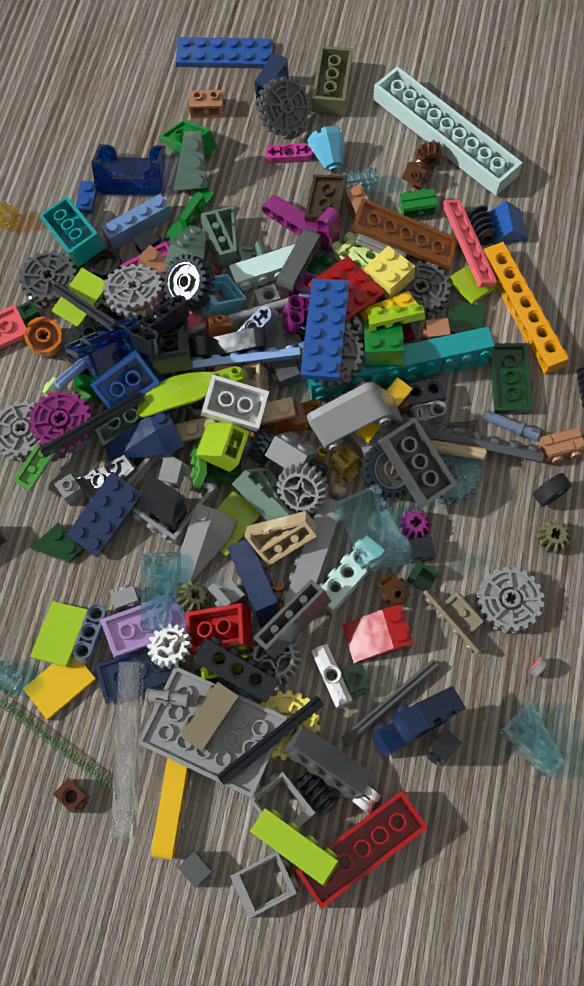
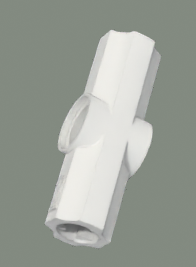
(337, 687)

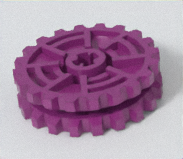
(49, 416)

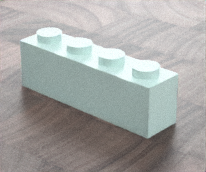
(259, 269)

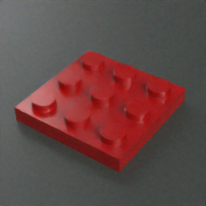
(362, 288)

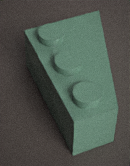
(192, 164)
(260, 490)

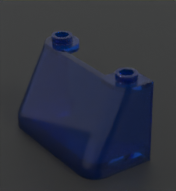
(128, 175)

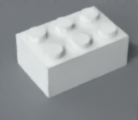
(234, 403)

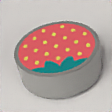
(538, 667)

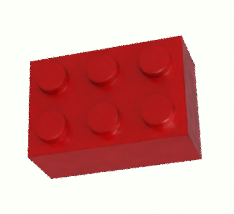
(227, 623)

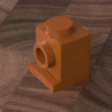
(218, 325)

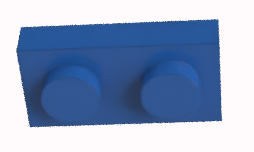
(86, 197)

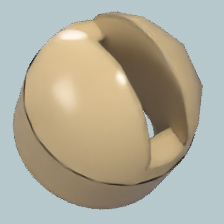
(339, 489)

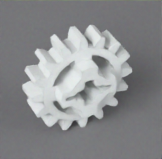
(171, 646)

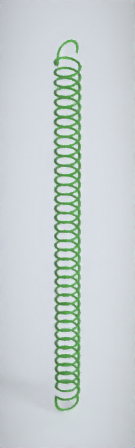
(65, 754)

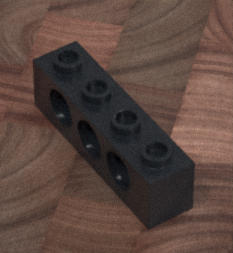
(261, 689)

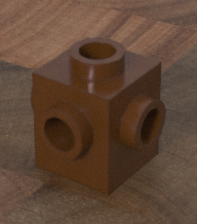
(416, 174)
(393, 590)

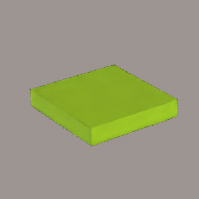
(467, 285)

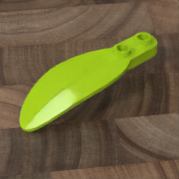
(183, 390)

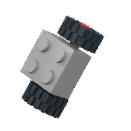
(285, 450)

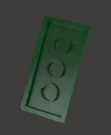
(511, 378)

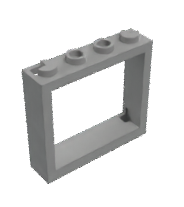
(137, 478)

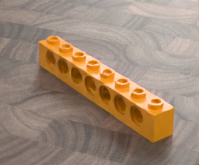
(515, 301)

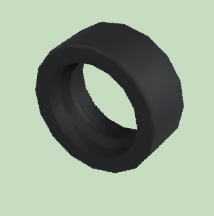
(105, 253)
(552, 489)

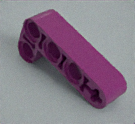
(295, 313)

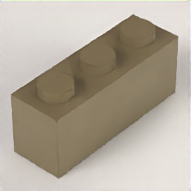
(210, 716)

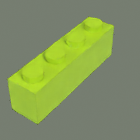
(295, 847)

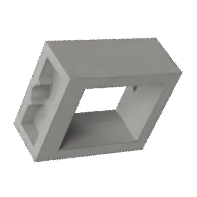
(273, 781)
(244, 894)

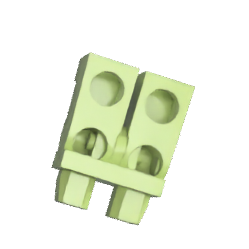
(357, 253)

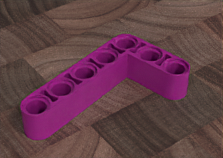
(293, 219)

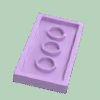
(125, 631)

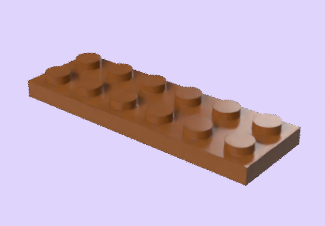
(404, 234)

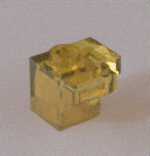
(345, 463)

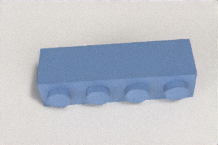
(137, 220)

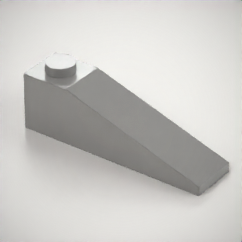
(203, 540)

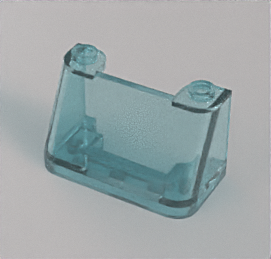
(373, 530)

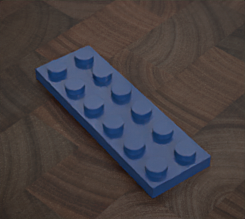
(223, 52)
(325, 330)

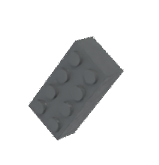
(417, 462)

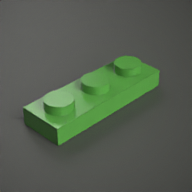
(198, 466)

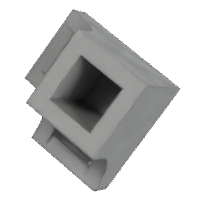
(227, 594)

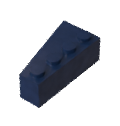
(255, 582)

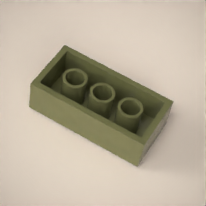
(332, 80)

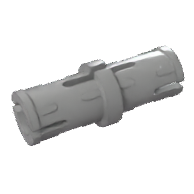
(167, 697)

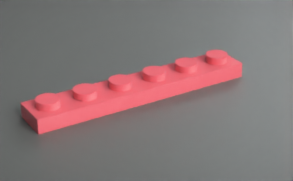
(469, 243)

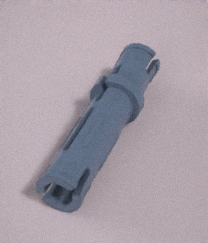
(511, 425)

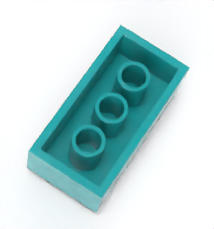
(72, 231)

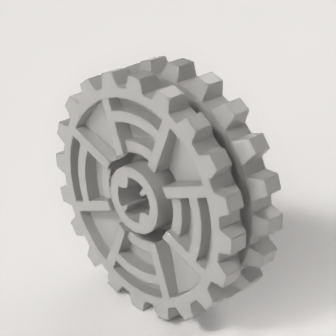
(133, 290)
(13, 440)
(515, 585)

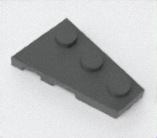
(94, 480)

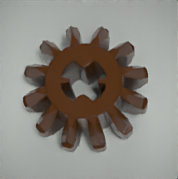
(430, 153)

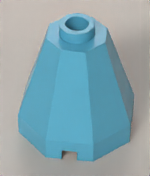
(328, 147)

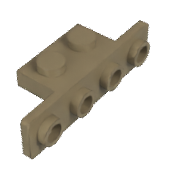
(460, 615)

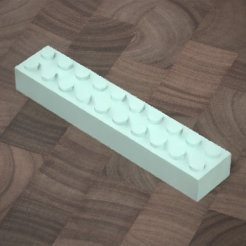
(436, 120)

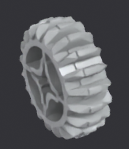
(311, 482)
(283, 656)

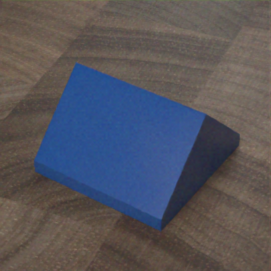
(508, 223)

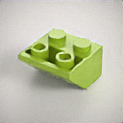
(222, 445)

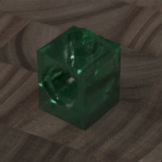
(356, 670)

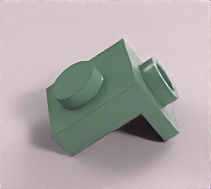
(245, 252)

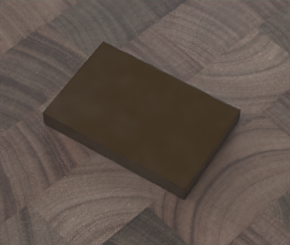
(324, 193)

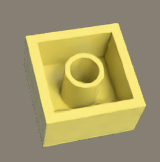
(390, 271)

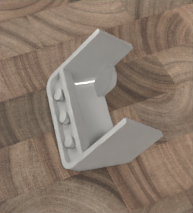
(351, 413)

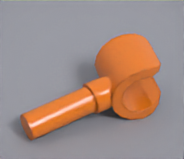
(280, 590)

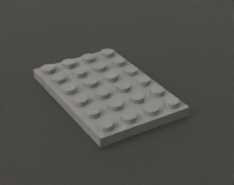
(240, 732)

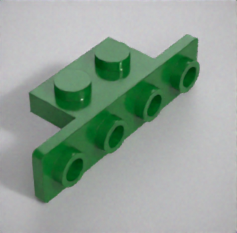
(190, 213)

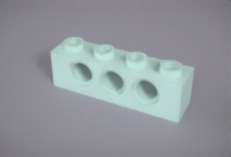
(346, 584)

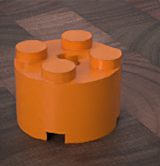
(44, 326)

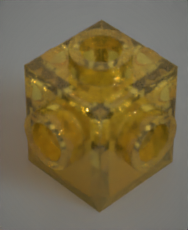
(10, 221)

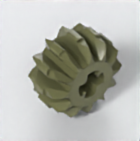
(552, 543)
(191, 597)

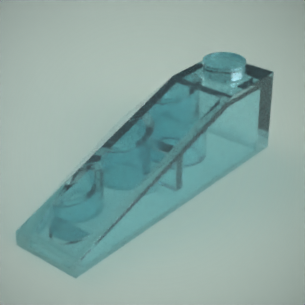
(158, 584)

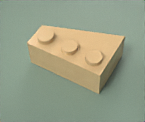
(281, 535)

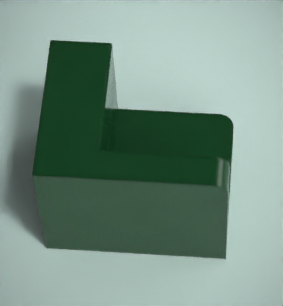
(422, 576)

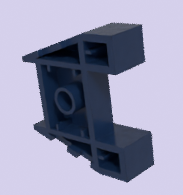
(417, 720)

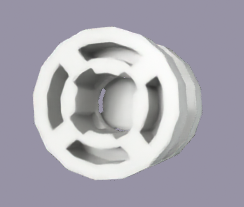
(365, 804)

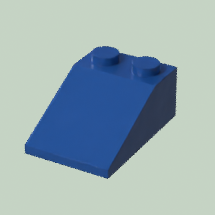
(125, 379)

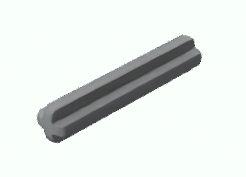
(374, 245)

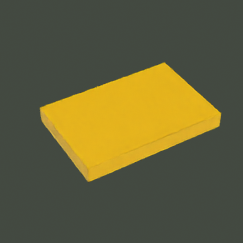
(58, 687)

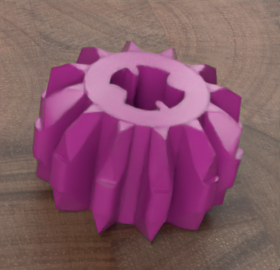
(422, 522)

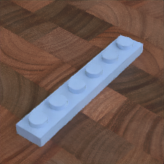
(251, 357)

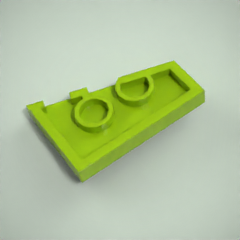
(388, 316)

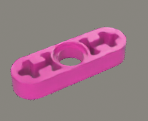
(301, 157)

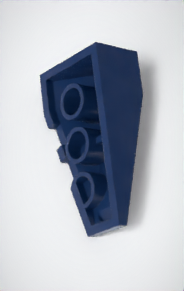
(147, 438)

